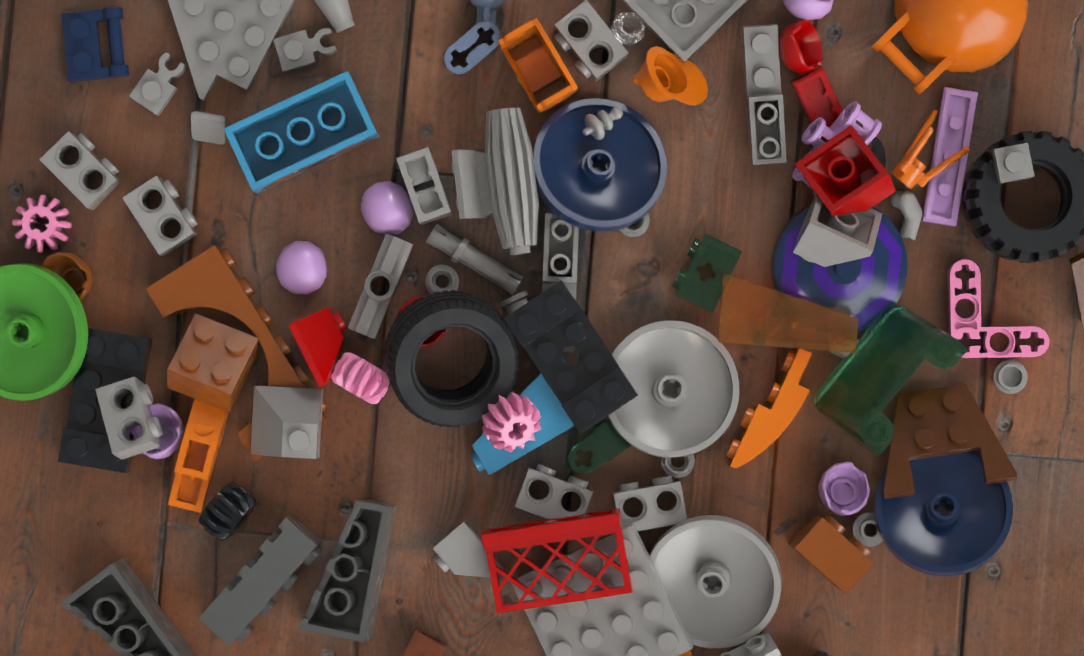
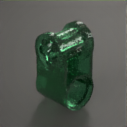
(601, 443)

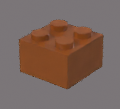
(212, 363)
(831, 553)

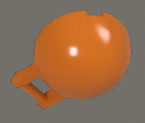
(953, 35)

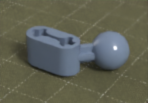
(485, 20)

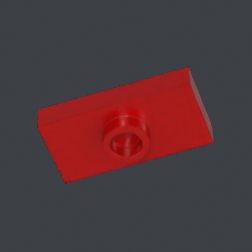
(817, 97)

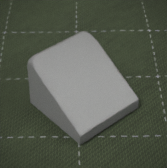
(208, 127)

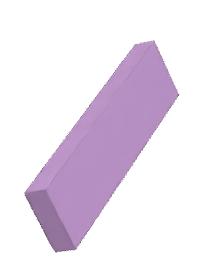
(951, 135)

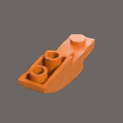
(765, 424)
(197, 456)

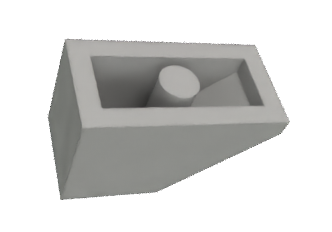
(463, 553)

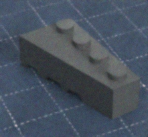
(354, 576)
(261, 579)

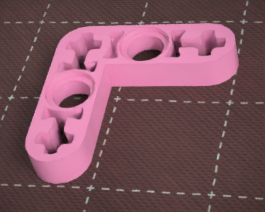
(972, 325)

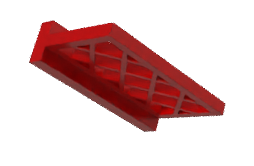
(554, 531)

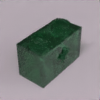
(722, 260)

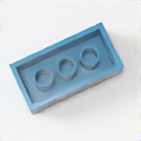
(301, 132)

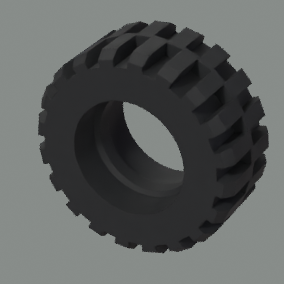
(993, 225)

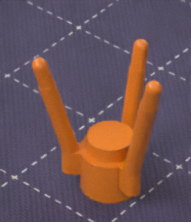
(910, 169)

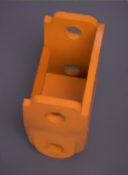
(537, 66)

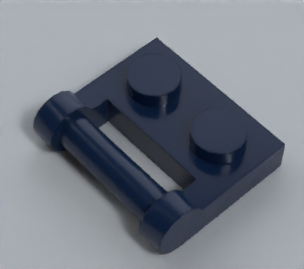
(84, 45)

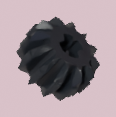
(227, 511)

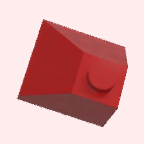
(846, 174)
(321, 342)

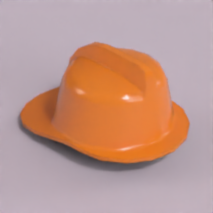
(668, 78)

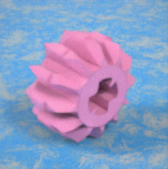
(29, 220)
(360, 378)
(511, 422)

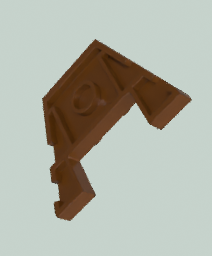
(938, 425)

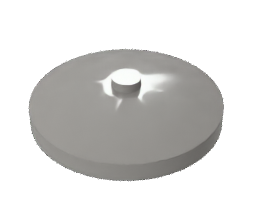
(682, 386)
(718, 579)

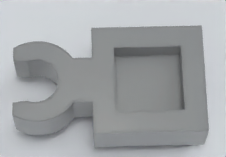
(298, 50)
(155, 88)

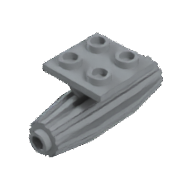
(500, 181)

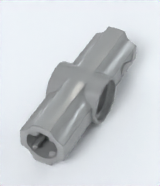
(388, 264)

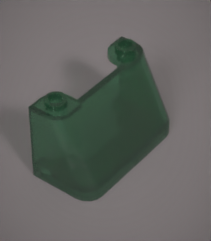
(877, 370)

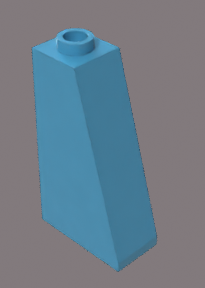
(552, 422)

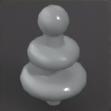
(604, 120)

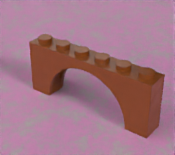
(213, 284)

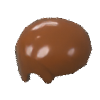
(72, 270)

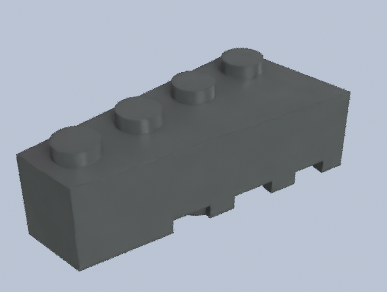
(126, 614)

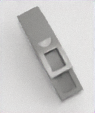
(764, 94)
(560, 256)

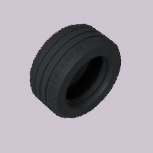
(436, 313)

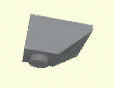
(837, 238)
(286, 422)

